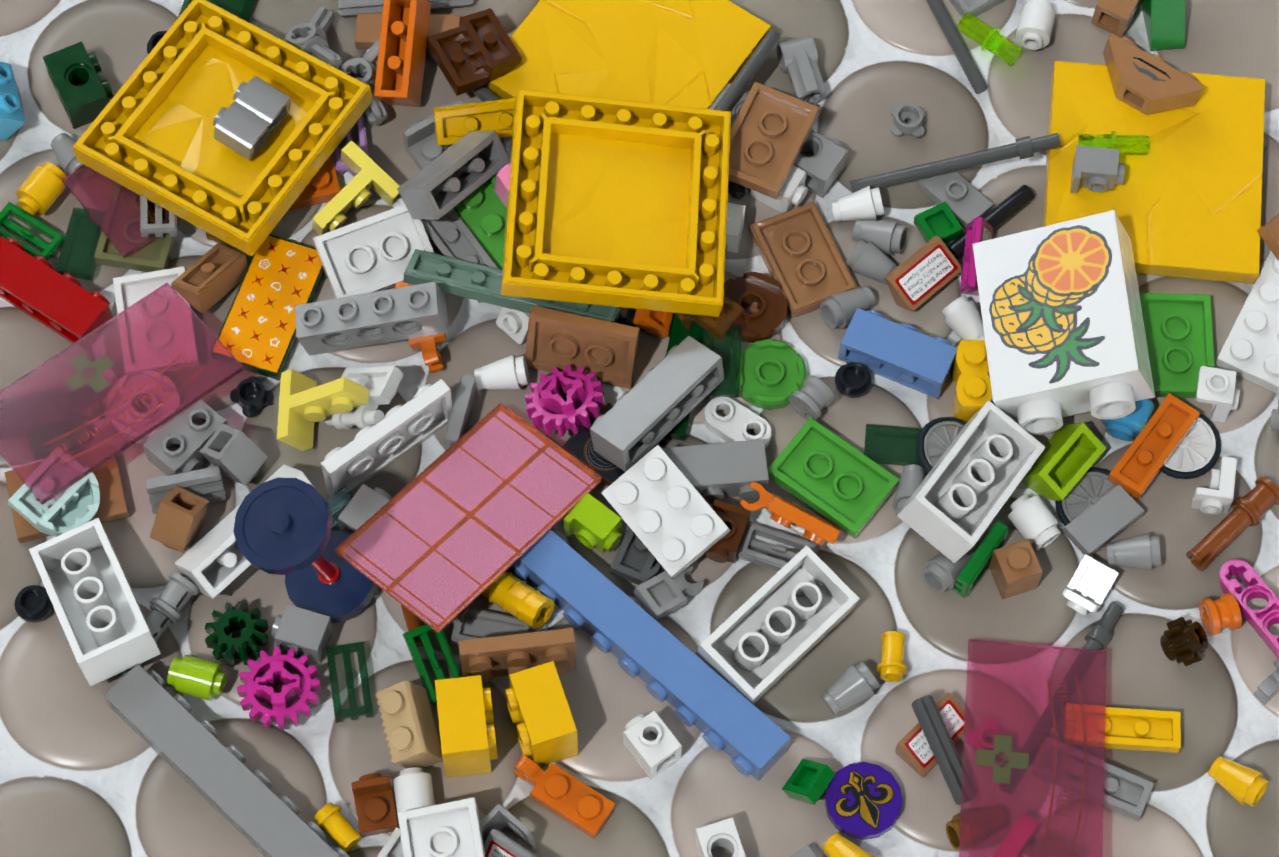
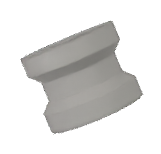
(811, 398)

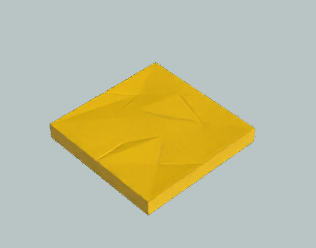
(633, 50)
(161, 126)
(1195, 193)
(617, 203)

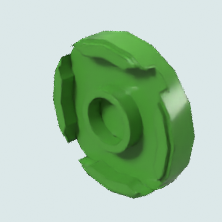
(770, 374)

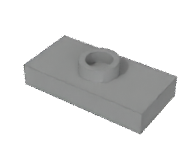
(959, 194)

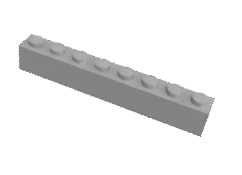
(215, 769)

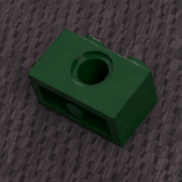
(72, 67)

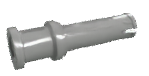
(168, 606)

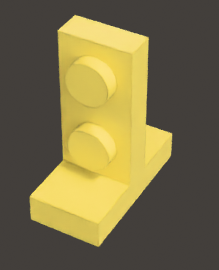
(357, 190)
(305, 403)

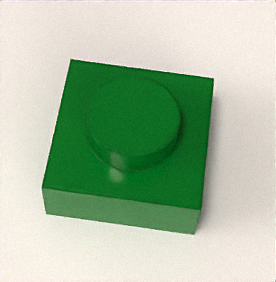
(938, 221)
(808, 781)

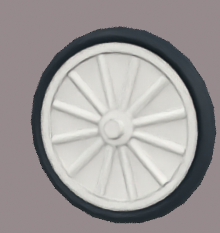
(1196, 452)

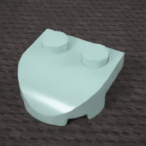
(63, 512)

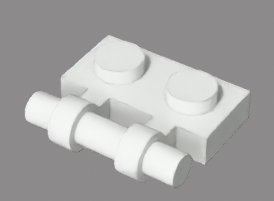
(382, 387)

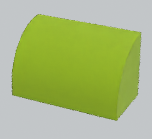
(1064, 461)

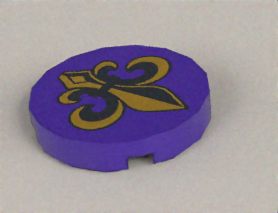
(863, 800)

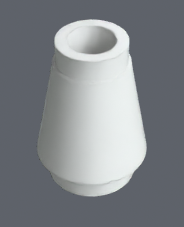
(859, 205)
(964, 319)
(504, 374)

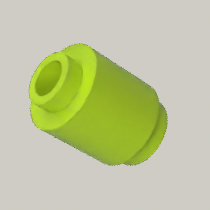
(196, 677)

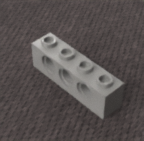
(820, 169)
(371, 318)

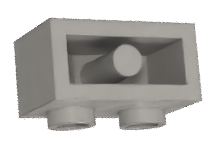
(178, 441)

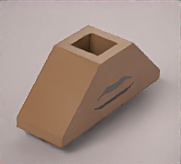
(1147, 79)

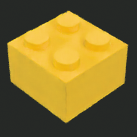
(543, 715)
(463, 719)

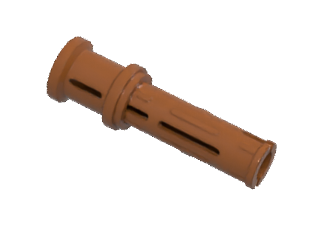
(1246, 512)

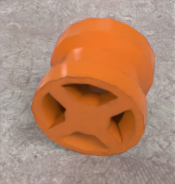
(1220, 614)

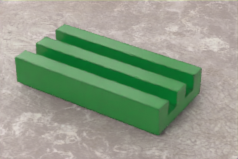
(49, 250)
(980, 559)
(422, 633)

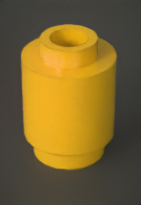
(41, 189)

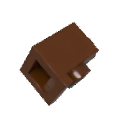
(737, 521)

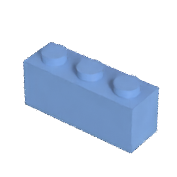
(898, 352)

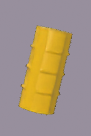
(520, 600)

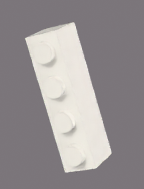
(216, 558)

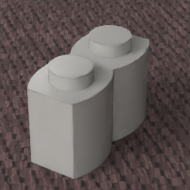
(251, 117)

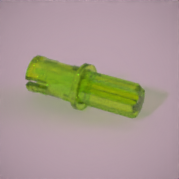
(989, 38)
(1125, 143)

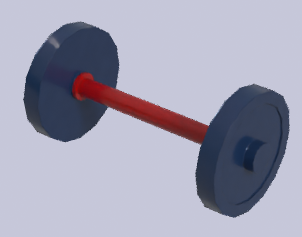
(289, 532)

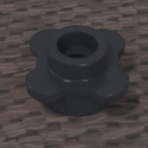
(247, 387)

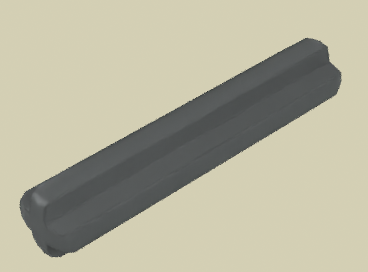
(940, 743)

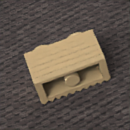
(409, 725)

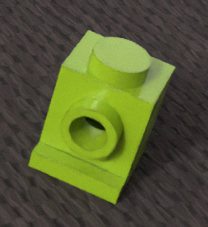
(594, 524)

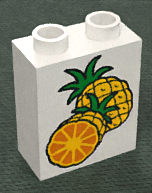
(1063, 322)

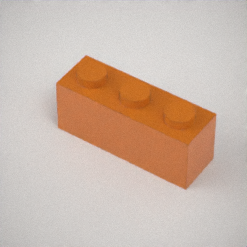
(402, 52)

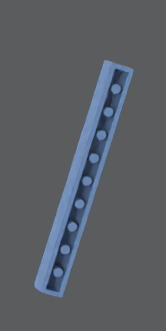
(653, 655)

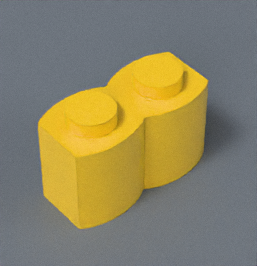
(970, 379)

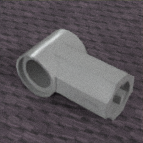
(800, 62)

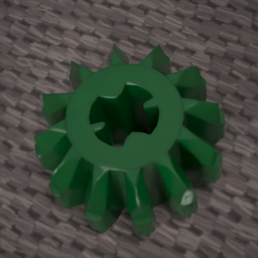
(222, 630)

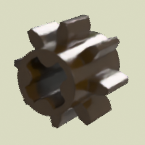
(1184, 641)

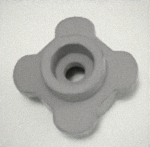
(907, 112)

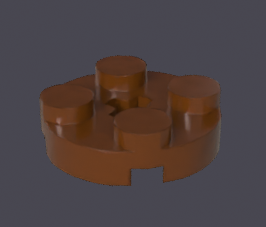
(769, 300)

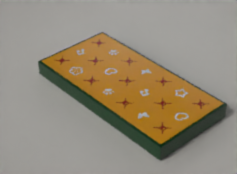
(262, 315)

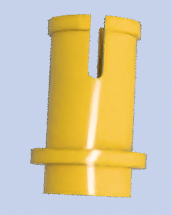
(892, 657)
(337, 826)

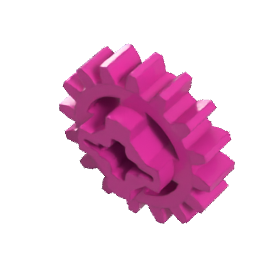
(547, 404)
(294, 688)

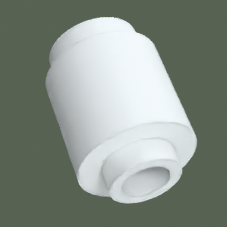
(1035, 24)
(1034, 521)
(413, 789)

